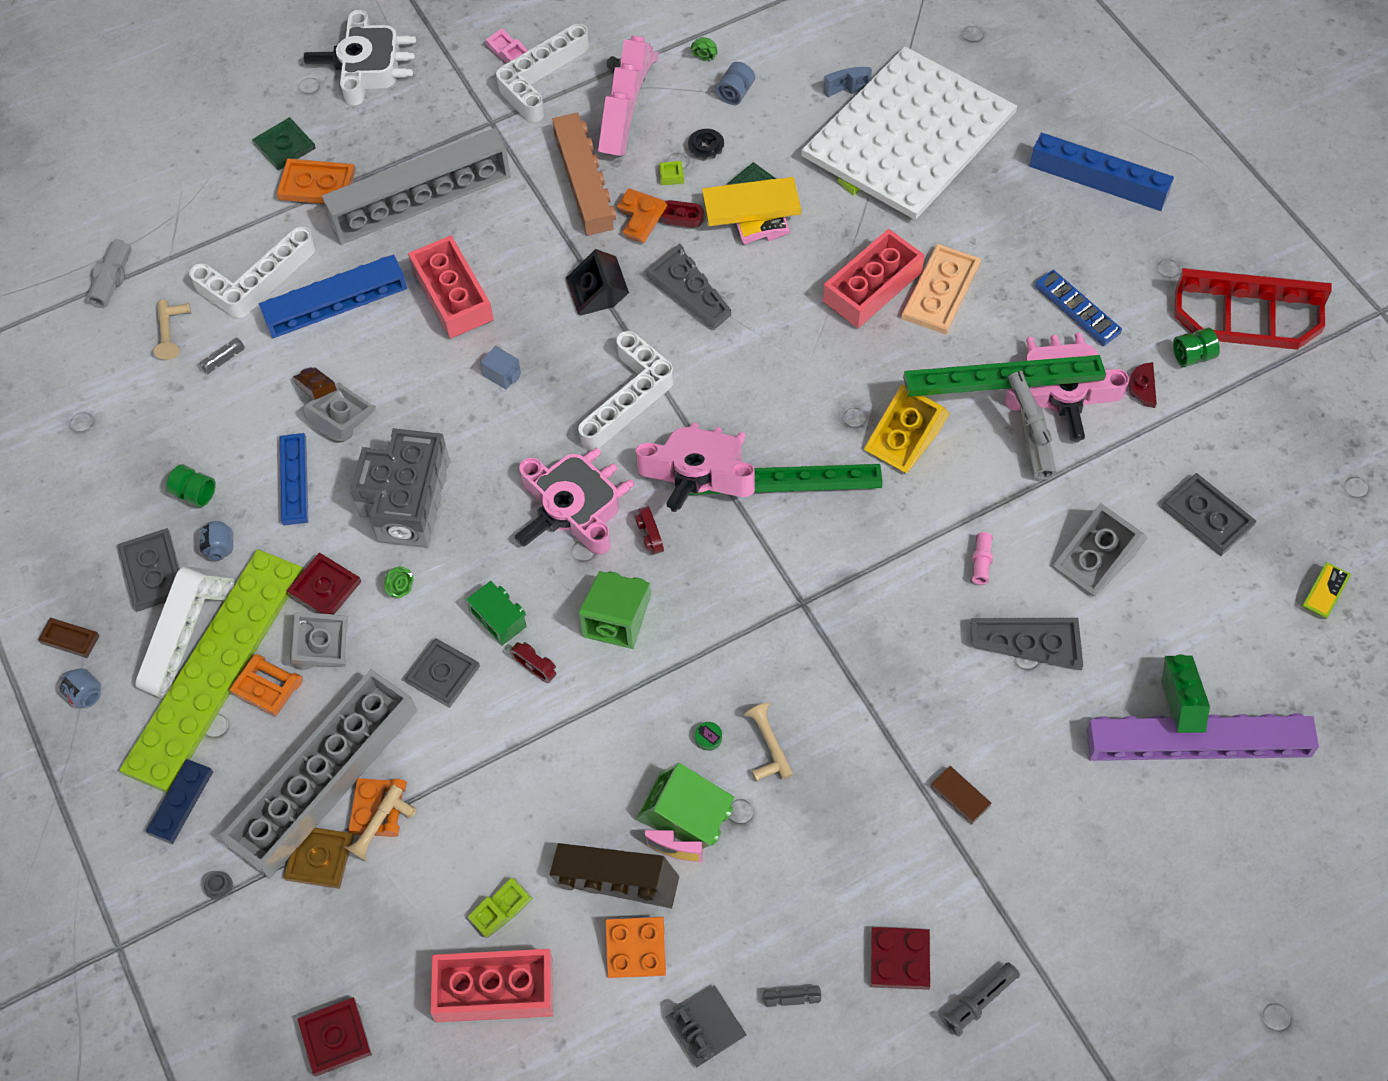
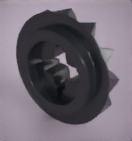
(708, 136)

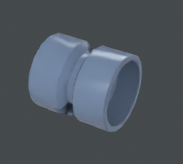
(735, 83)

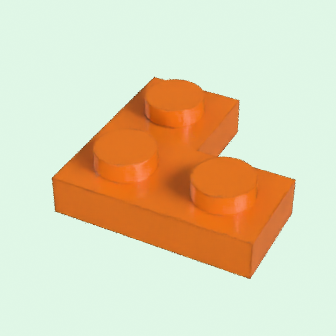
(644, 212)

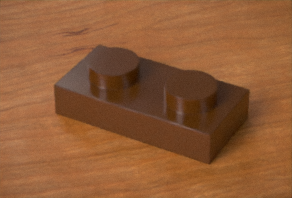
(314, 383)

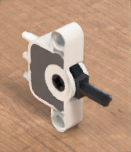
(366, 57)

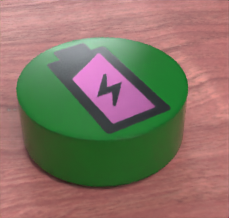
(708, 736)

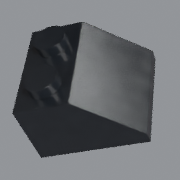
(597, 283)

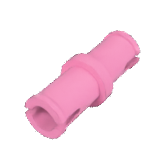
(982, 558)

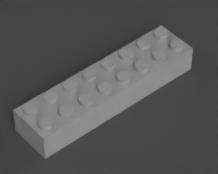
(417, 186)
(319, 773)

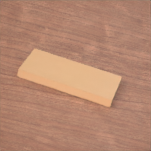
(941, 289)

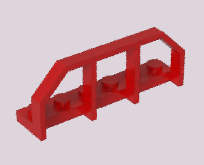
(1255, 287)

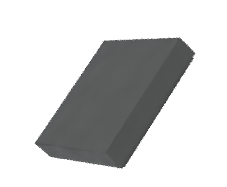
(442, 672)

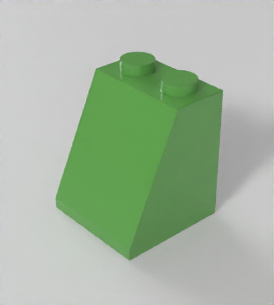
(615, 609)
(686, 805)

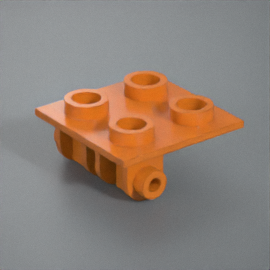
(635, 947)

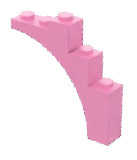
(620, 105)

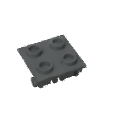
(705, 1026)

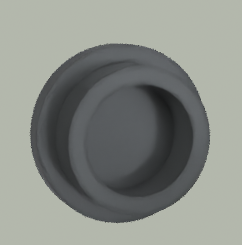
(218, 885)

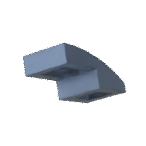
(851, 78)

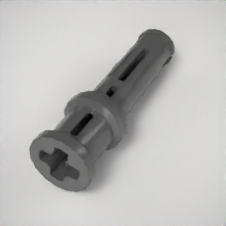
(971, 1007)

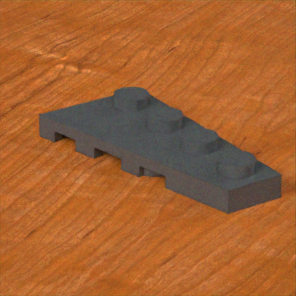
(683, 281)
(1038, 639)

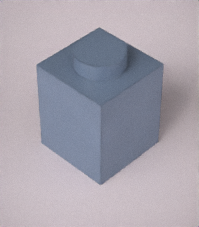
(500, 367)

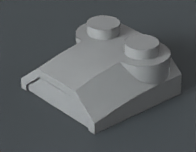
(338, 413)
(318, 640)

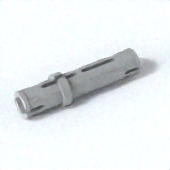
(1033, 418)

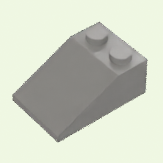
(1100, 550)

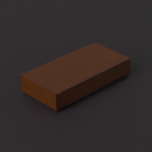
(68, 637)
(961, 794)

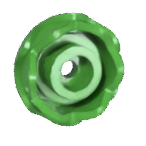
(704, 48)
(398, 582)

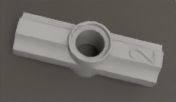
(109, 273)
(1040, 457)

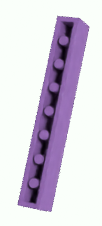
(1224, 738)

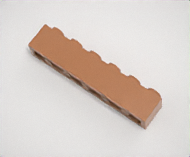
(583, 174)

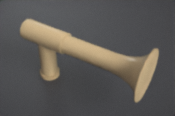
(166, 349)
(780, 763)
(390, 801)

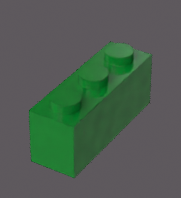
(1185, 694)

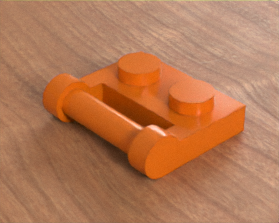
(261, 691)
(366, 801)

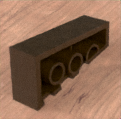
(615, 874)

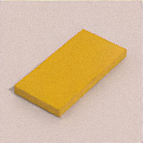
(751, 201)

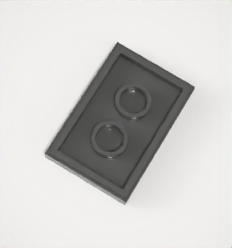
(1208, 514)
(149, 568)

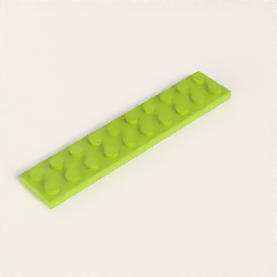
(211, 671)

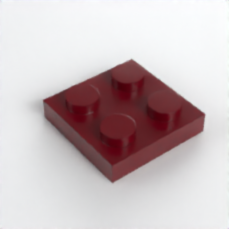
(324, 585)
(900, 958)
(334, 1036)

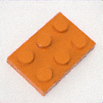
(311, 179)

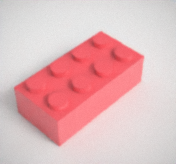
(873, 278)
(451, 286)
(492, 985)

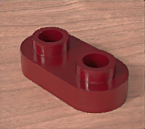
(682, 214)
(652, 539)
(527, 657)

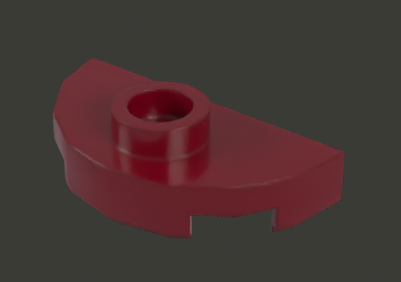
(1143, 384)

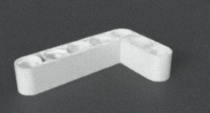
(517, 76)
(260, 280)
(632, 352)
(177, 624)

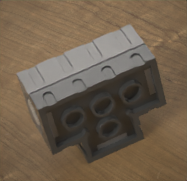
(402, 486)

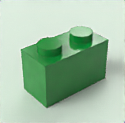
(497, 612)

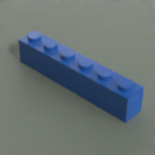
(1101, 171)
(333, 296)

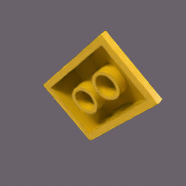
(906, 429)

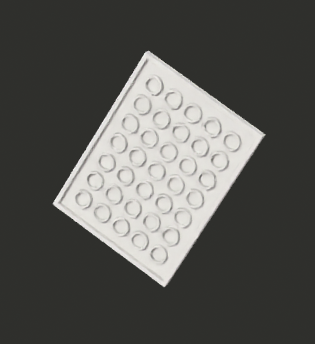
(909, 132)

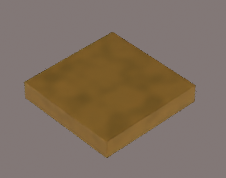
(320, 858)

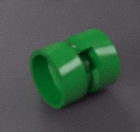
(1200, 345)
(191, 486)

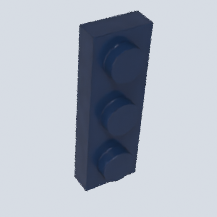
(179, 801)

